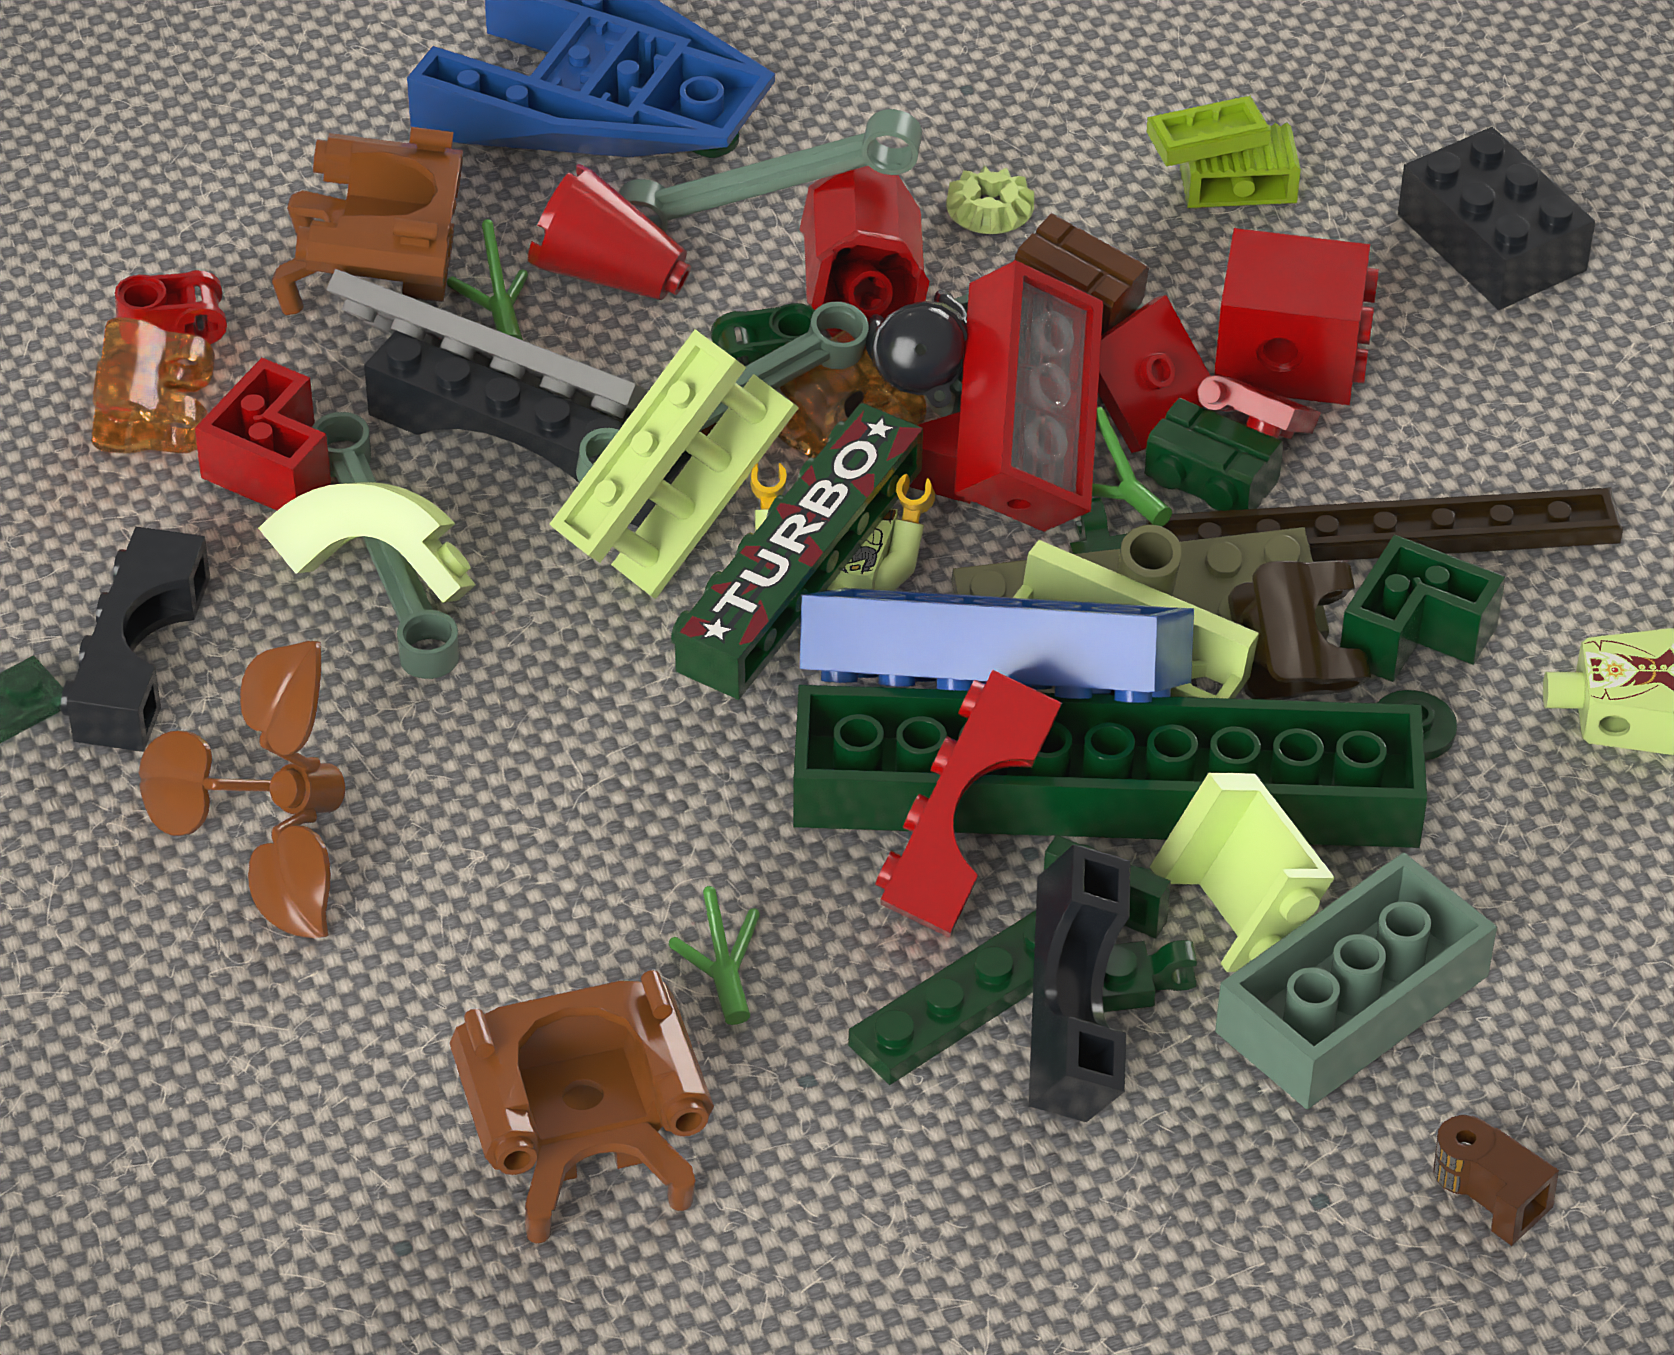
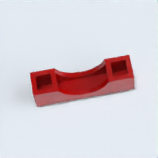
(1002, 731)

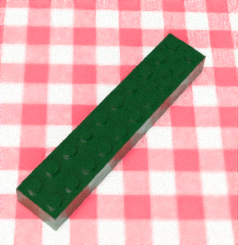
(1115, 765)

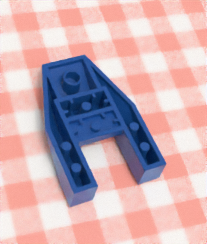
(612, 84)

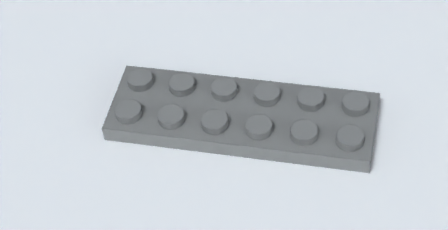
(485, 346)

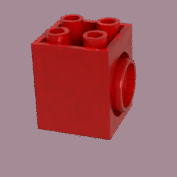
(1296, 315)

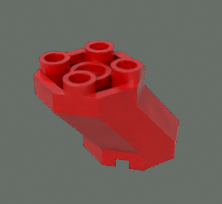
(863, 243)

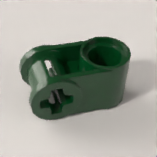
(760, 330)

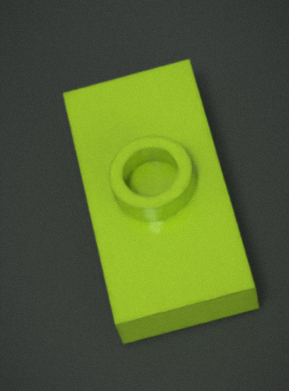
(1208, 131)

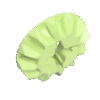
(988, 214)

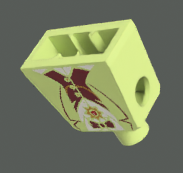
(1621, 690)

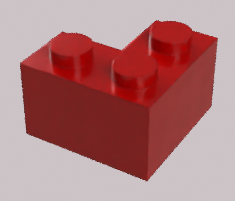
(264, 439)

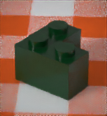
(1423, 600)

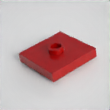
(1146, 368)

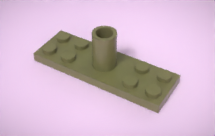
(1192, 570)

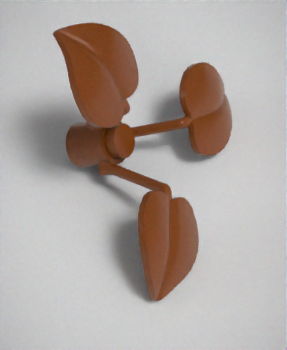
(281, 701)

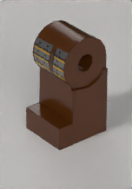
(1495, 1174)

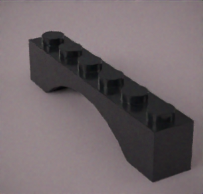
(437, 390)

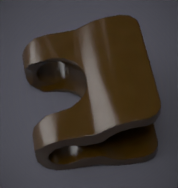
(1290, 650)

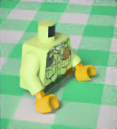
(890, 550)

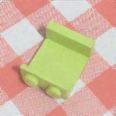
(1246, 862)

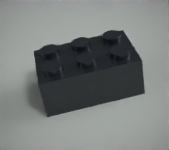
(1495, 218)

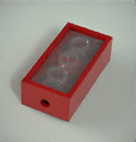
(1029, 397)

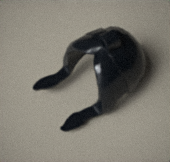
(936, 325)

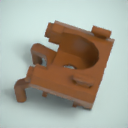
(390, 223)
(580, 1081)

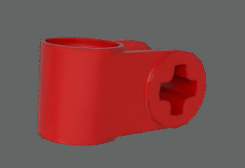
(171, 302)

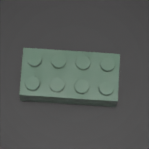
(1355, 980)

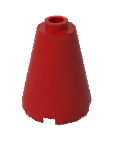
(606, 240)

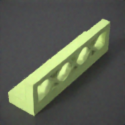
(1220, 647)

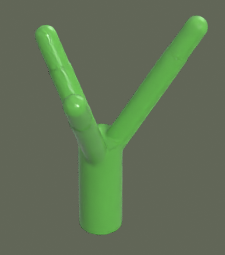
(501, 302)
(1130, 488)
(726, 967)

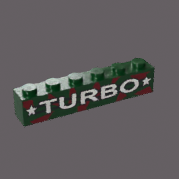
(796, 550)

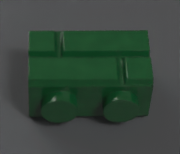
(1213, 458)

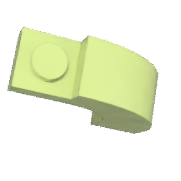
(328, 517)

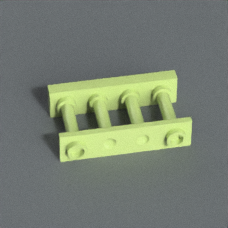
(650, 445)

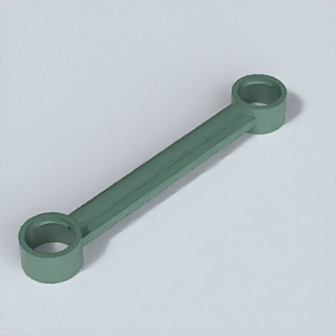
(784, 170)
(776, 367)
(398, 576)

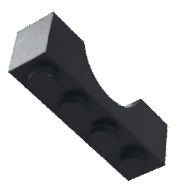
(153, 586)
(1074, 1052)

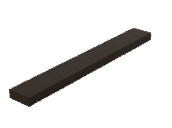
(1441, 524)

